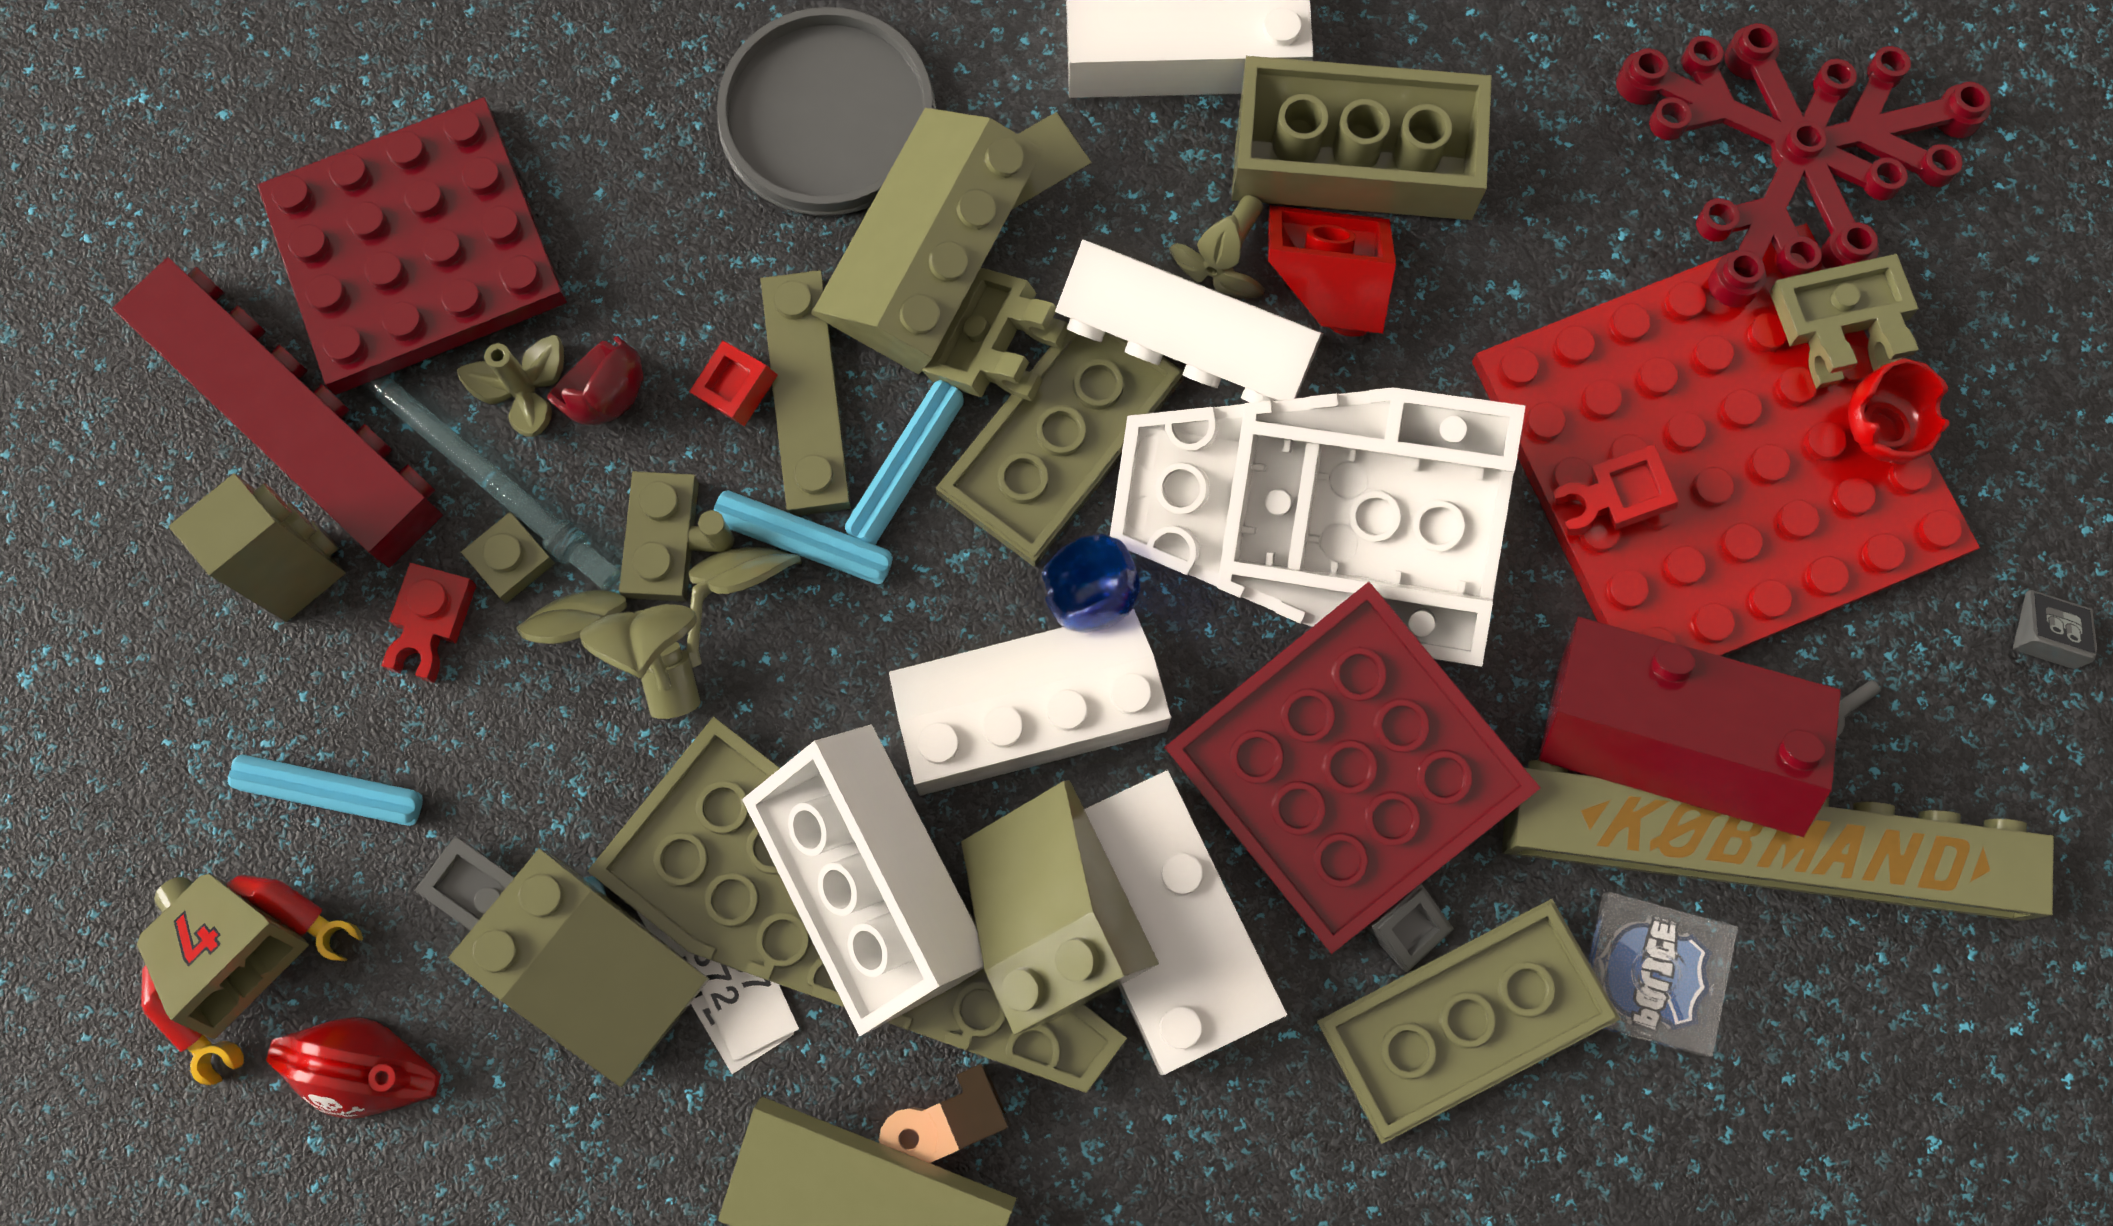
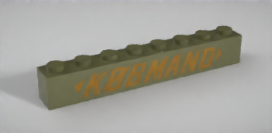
(1844, 853)

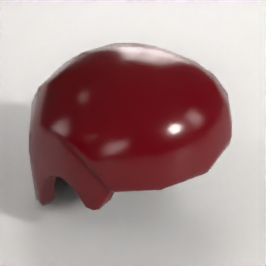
(600, 384)

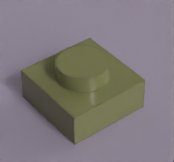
(507, 557)

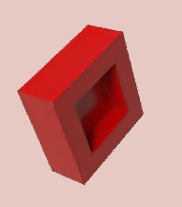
(733, 383)

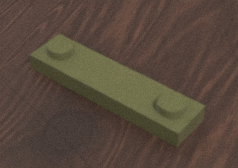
(805, 395)

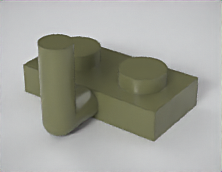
(663, 536)

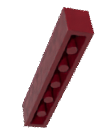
(278, 412)

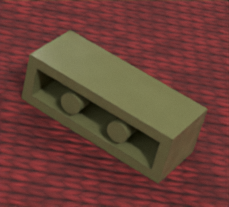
(259, 546)

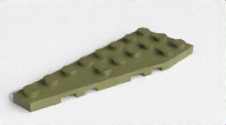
(711, 886)

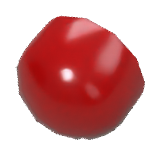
(1898, 411)

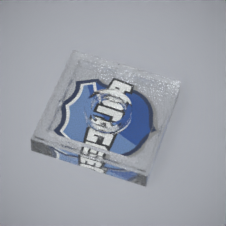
(1662, 971)

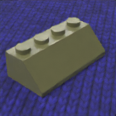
(1362, 137)
(927, 234)

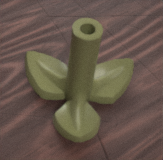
(1221, 250)
(504, 377)

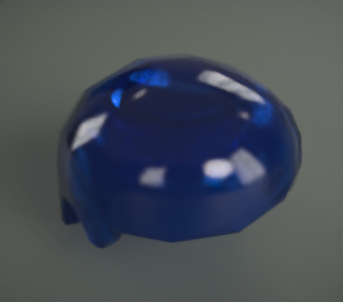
(1091, 583)

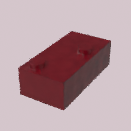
(1693, 727)

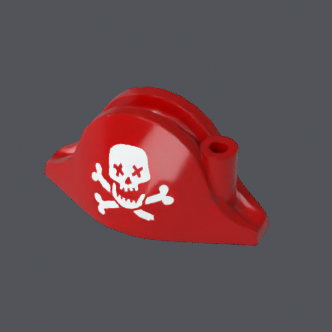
(352, 1068)

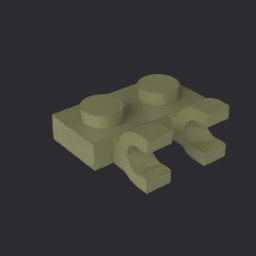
(1847, 300)
(982, 330)

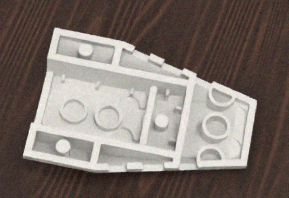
(1329, 494)

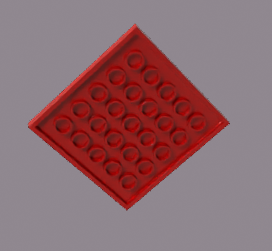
(1770, 485)

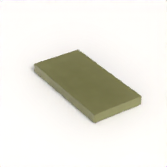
(1052, 453)
(1467, 1021)
(822, 1175)

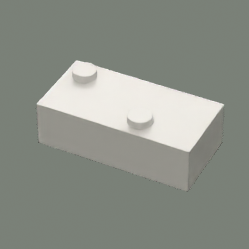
(1178, 44)
(1208, 972)

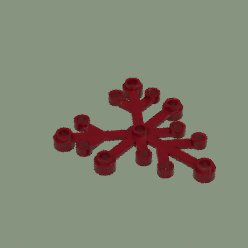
(1800, 146)

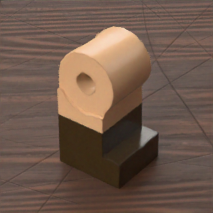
(950, 1124)

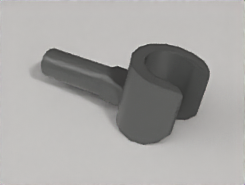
(1855, 700)

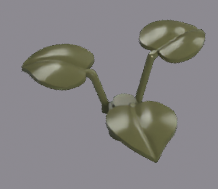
(646, 640)

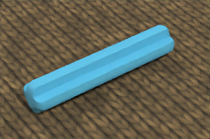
(905, 462)
(804, 537)
(325, 790)

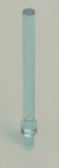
(559, 537)

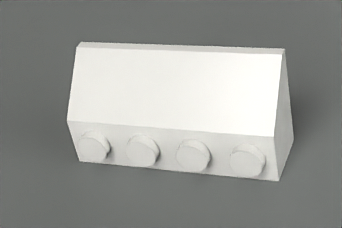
(1187, 323)
(1027, 703)
(865, 877)

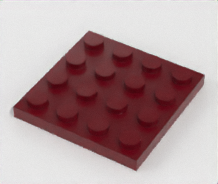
(410, 245)
(1351, 767)

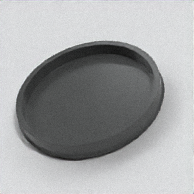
(821, 108)

